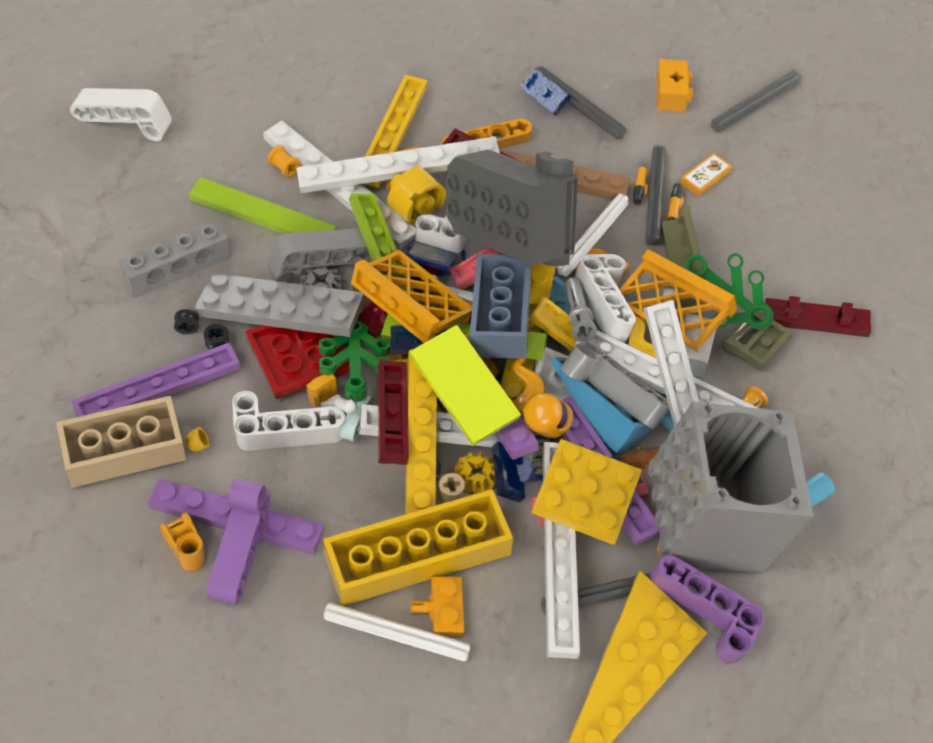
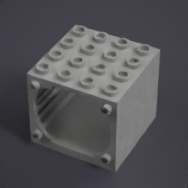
(702, 520)

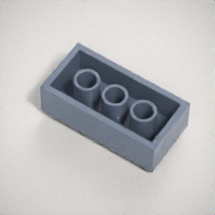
(500, 307)

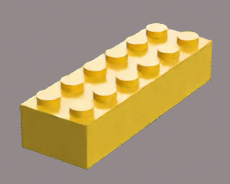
(417, 547)

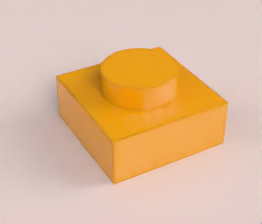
(321, 389)

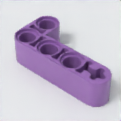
(239, 542)
(704, 605)

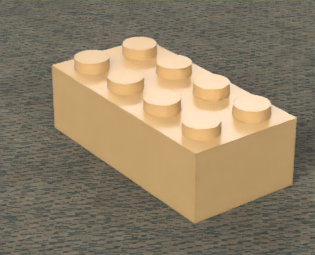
(120, 441)

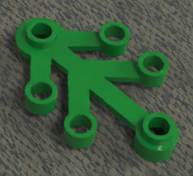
(736, 290)
(355, 386)

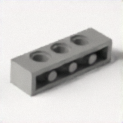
(174, 259)

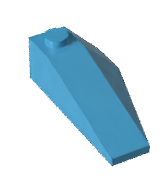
(610, 421)

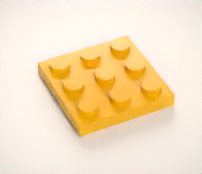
(587, 491)

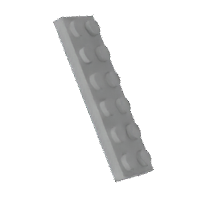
(280, 304)

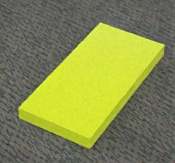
(464, 385)

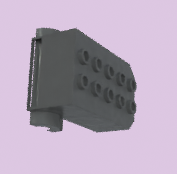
(514, 205)

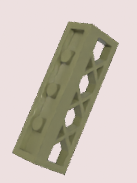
(681, 243)

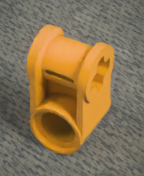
(182, 538)

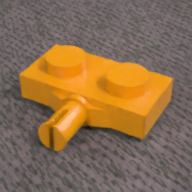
(444, 606)

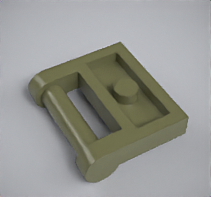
(761, 346)

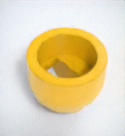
(197, 440)

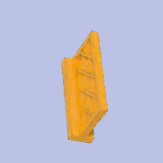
(690, 287)
(403, 304)

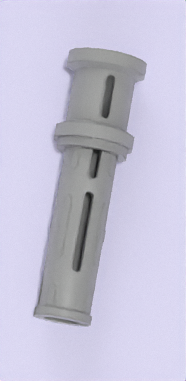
(580, 315)

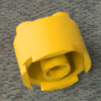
(415, 194)

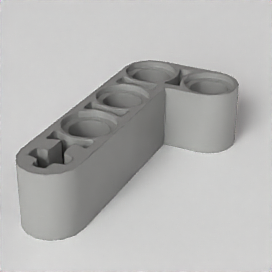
(315, 249)
(616, 382)

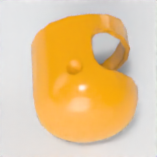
(544, 413)

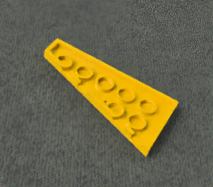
(640, 656)

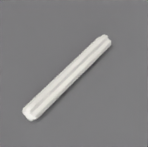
(594, 233)
(397, 631)

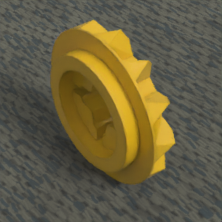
(476, 483)

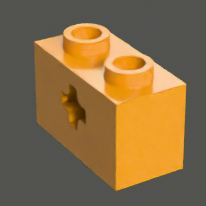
(673, 85)

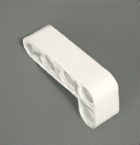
(124, 106)
(438, 233)
(599, 282)
(322, 423)

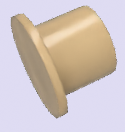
(450, 488)

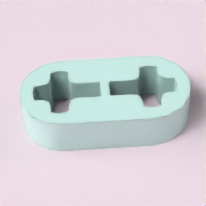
(351, 426)

